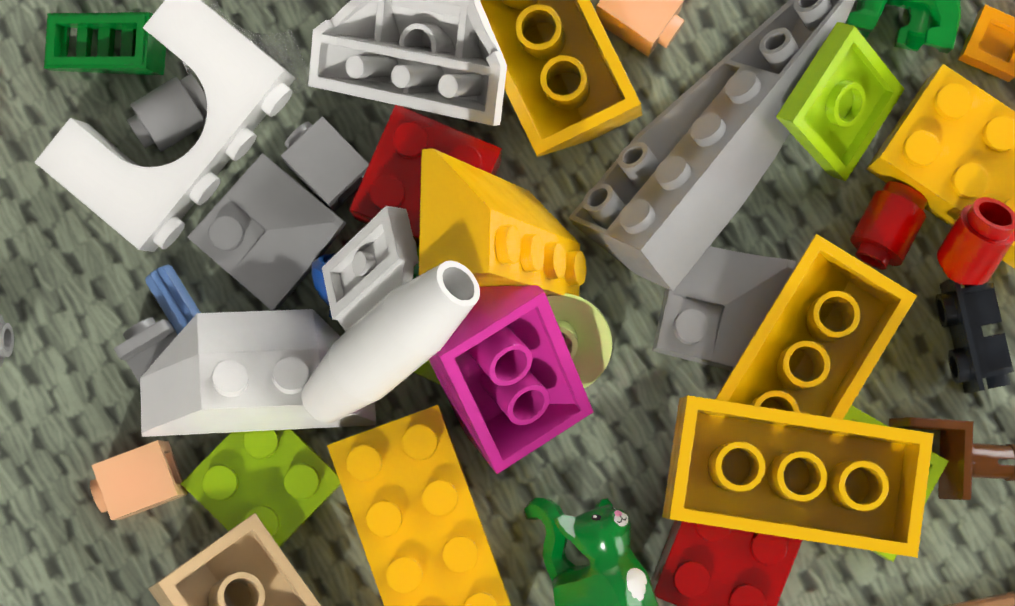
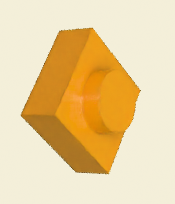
(991, 43)

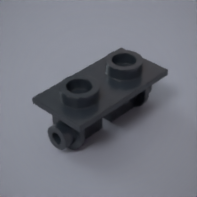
(973, 354)

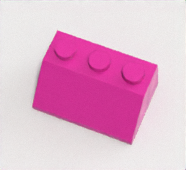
(510, 375)

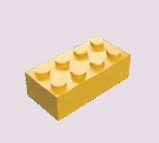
(952, 148)
(798, 476)
(417, 515)

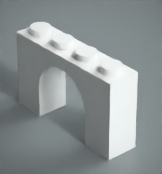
(149, 202)

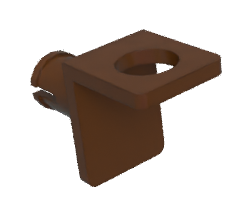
(965, 458)

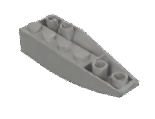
(705, 150)

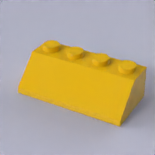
(561, 71)
(493, 229)
(819, 336)

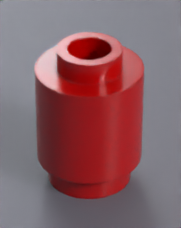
(889, 225)
(977, 241)

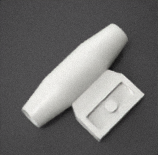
(386, 316)

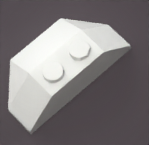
(413, 56)
(239, 375)

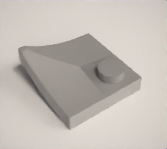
(267, 232)
(719, 306)

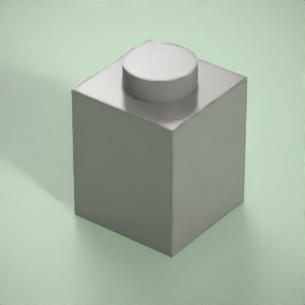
(325, 162)

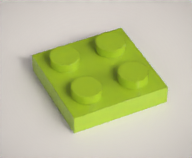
(840, 101)
(263, 475)

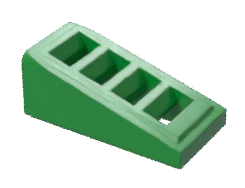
(138, 52)

